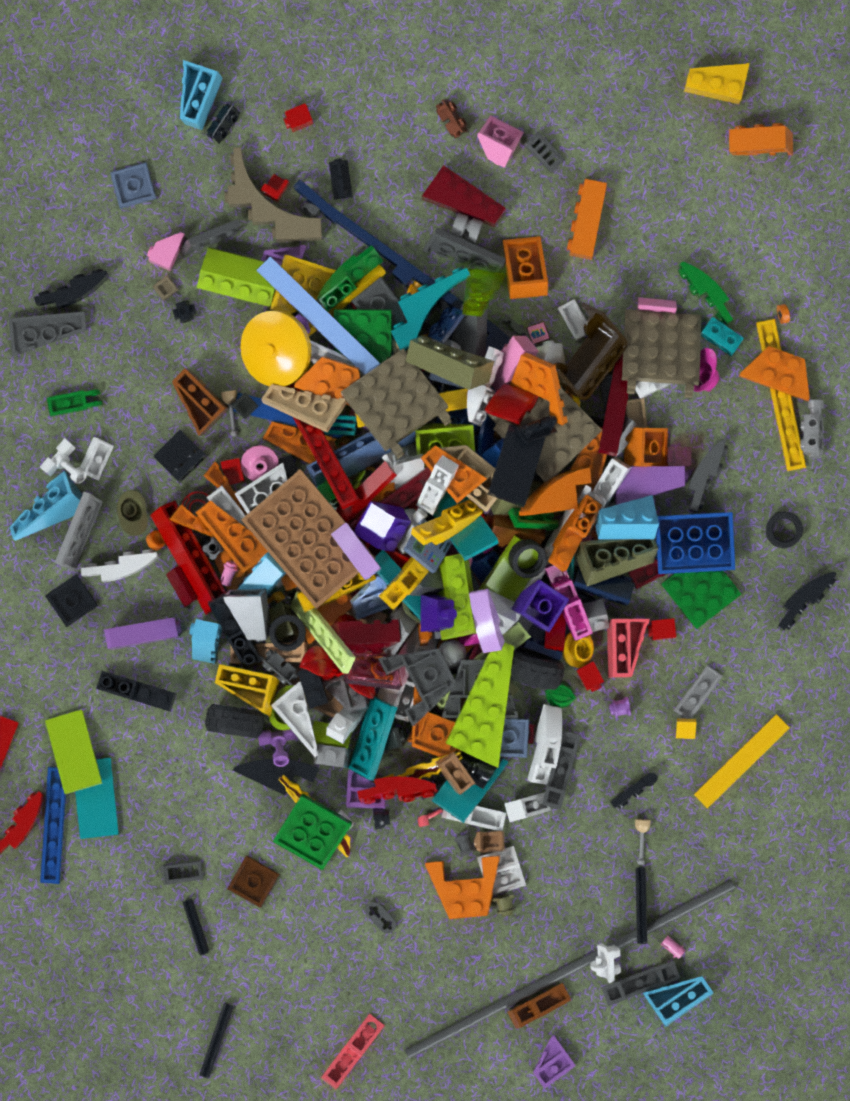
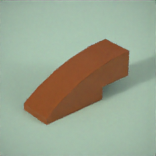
(539, 1006)

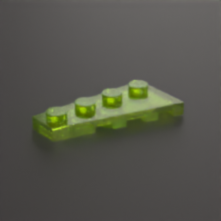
(480, 290)

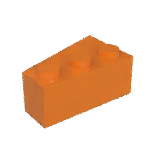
(760, 140)

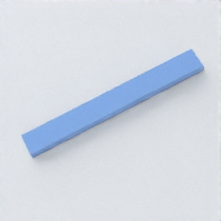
(317, 316)

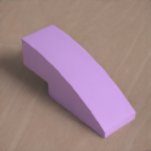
(356, 551)
(486, 621)

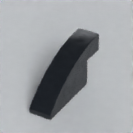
(268, 773)

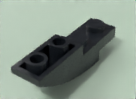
(80, 288)
(811, 593)
(245, 649)
(136, 691)

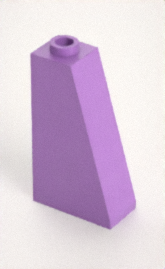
(650, 481)
(142, 633)

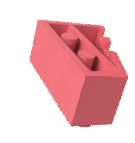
(623, 645)

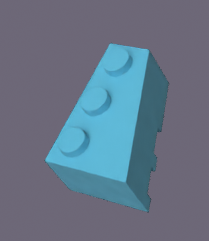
(628, 520)
(264, 575)
(205, 640)
(678, 999)

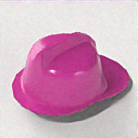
(708, 373)

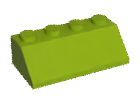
(234, 277)
(457, 585)

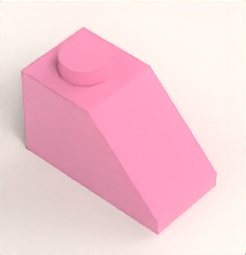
(166, 251)

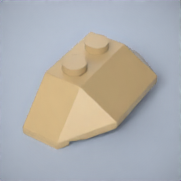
(473, 460)

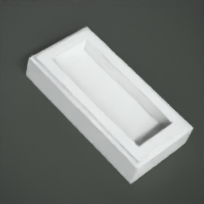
(573, 318)

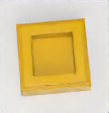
(685, 728)

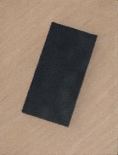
(515, 468)

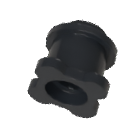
(215, 547)

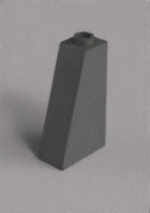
(472, 334)

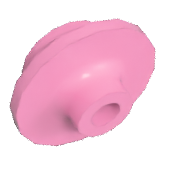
(257, 455)

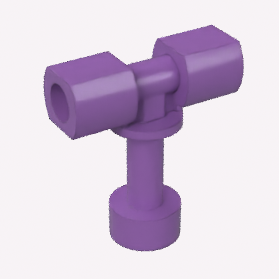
(278, 740)

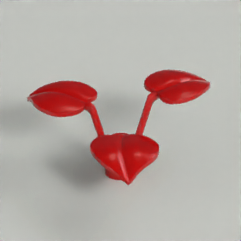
(317, 662)

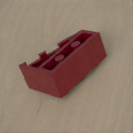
(368, 637)

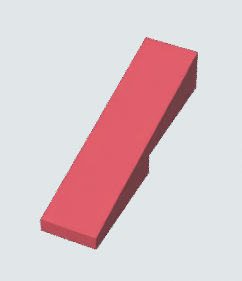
(356, 1048)

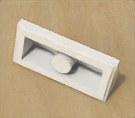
(96, 458)

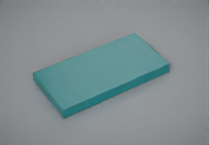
(472, 539)
(372, 738)
(98, 805)
(463, 805)

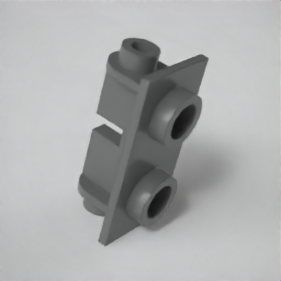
(284, 672)

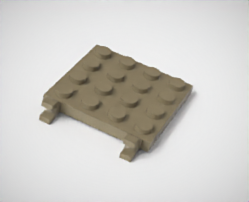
(662, 349)
(395, 401)
(562, 445)

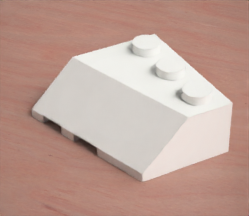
(261, 488)

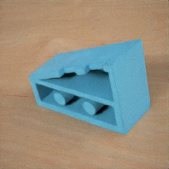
(198, 93)

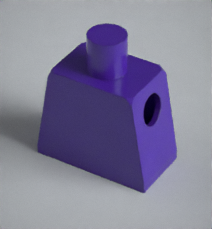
(437, 613)

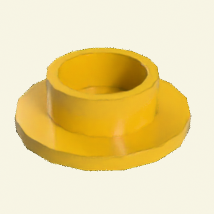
(578, 652)

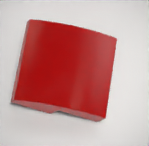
(511, 403)

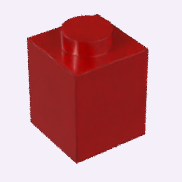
(298, 118)
(662, 629)
(590, 677)

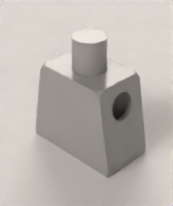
(332, 756)

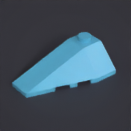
(55, 506)

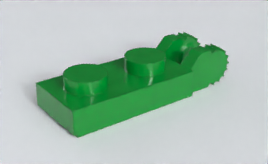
(72, 402)
(537, 521)

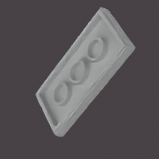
(78, 531)

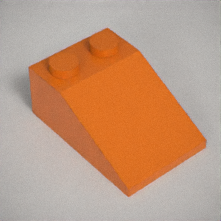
(525, 267)

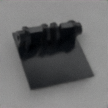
(478, 769)

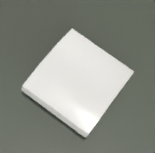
(506, 880)

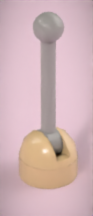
(229, 398)
(642, 826)

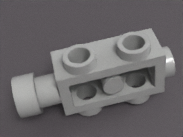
(813, 430)

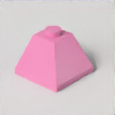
(499, 140)

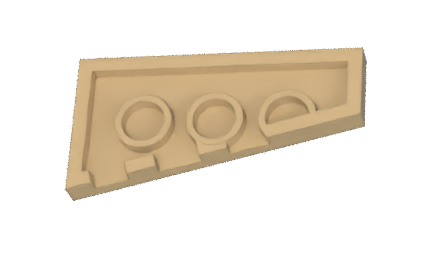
(305, 406)

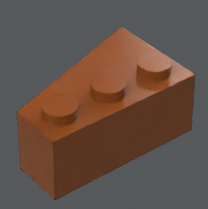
(200, 402)
(504, 529)

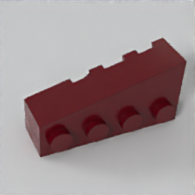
(460, 196)

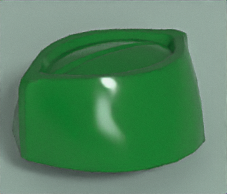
(562, 696)

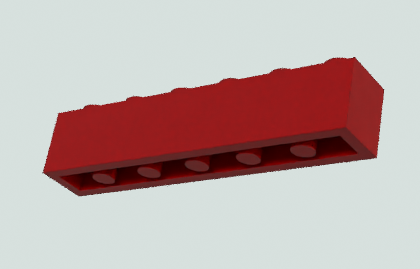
(188, 556)

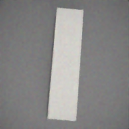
(609, 483)

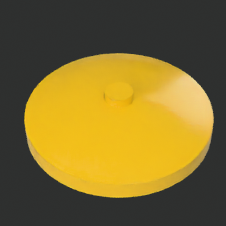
(276, 348)

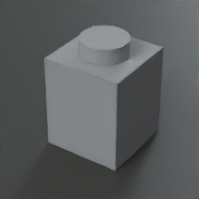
(596, 615)

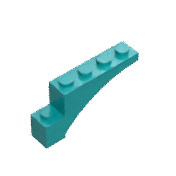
(419, 305)

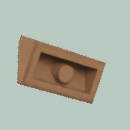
(455, 773)

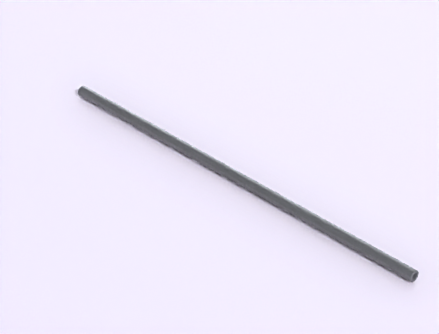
(566, 971)

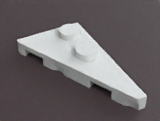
(295, 714)

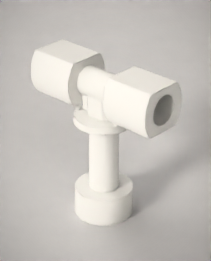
(61, 460)

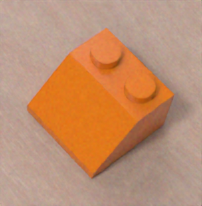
(646, 447)

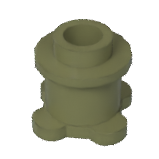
(504, 904)

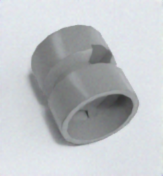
(467, 228)

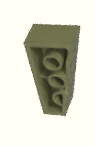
(449, 362)

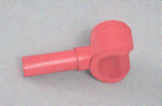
(423, 820)

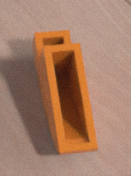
(557, 493)

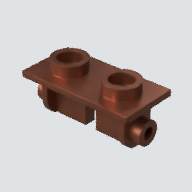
(448, 111)

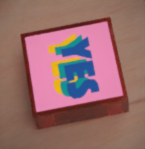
(538, 333)

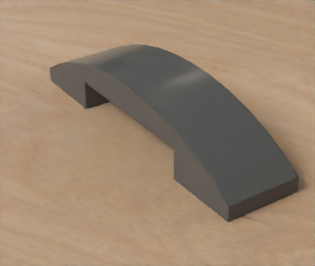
(560, 775)
(640, 982)

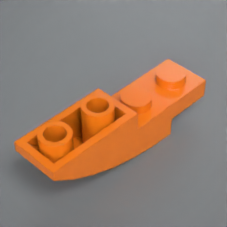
(573, 531)

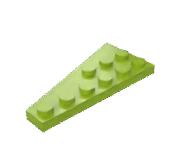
(482, 717)

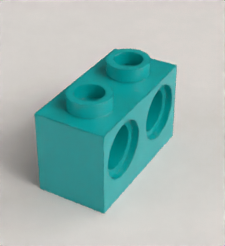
(721, 336)

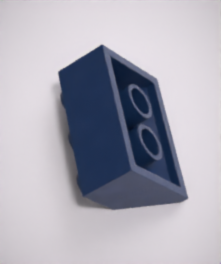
(612, 589)

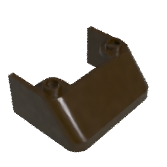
(593, 357)

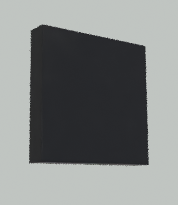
(71, 600)

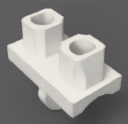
(605, 964)

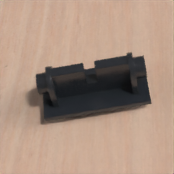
(228, 117)
(340, 179)
(537, 429)

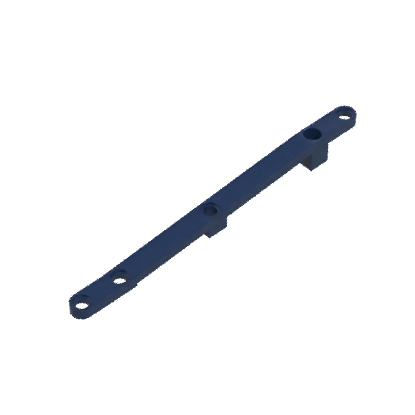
(404, 271)

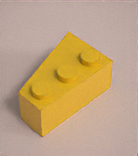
(718, 82)
(250, 686)

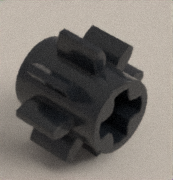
(184, 311)

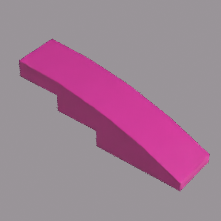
(573, 611)

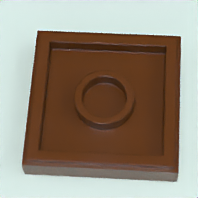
(253, 881)

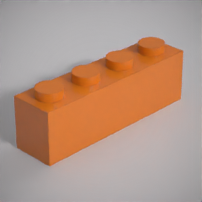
(588, 219)

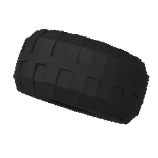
(536, 670)
(234, 721)

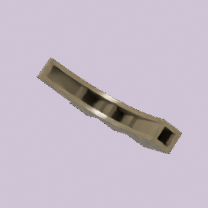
(244, 194)

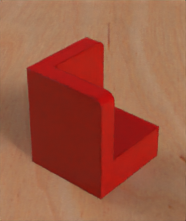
(275, 187)
(233, 471)

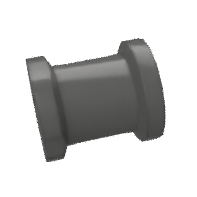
(464, 844)

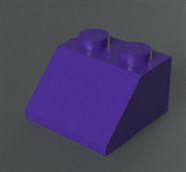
(382, 525)
(540, 605)

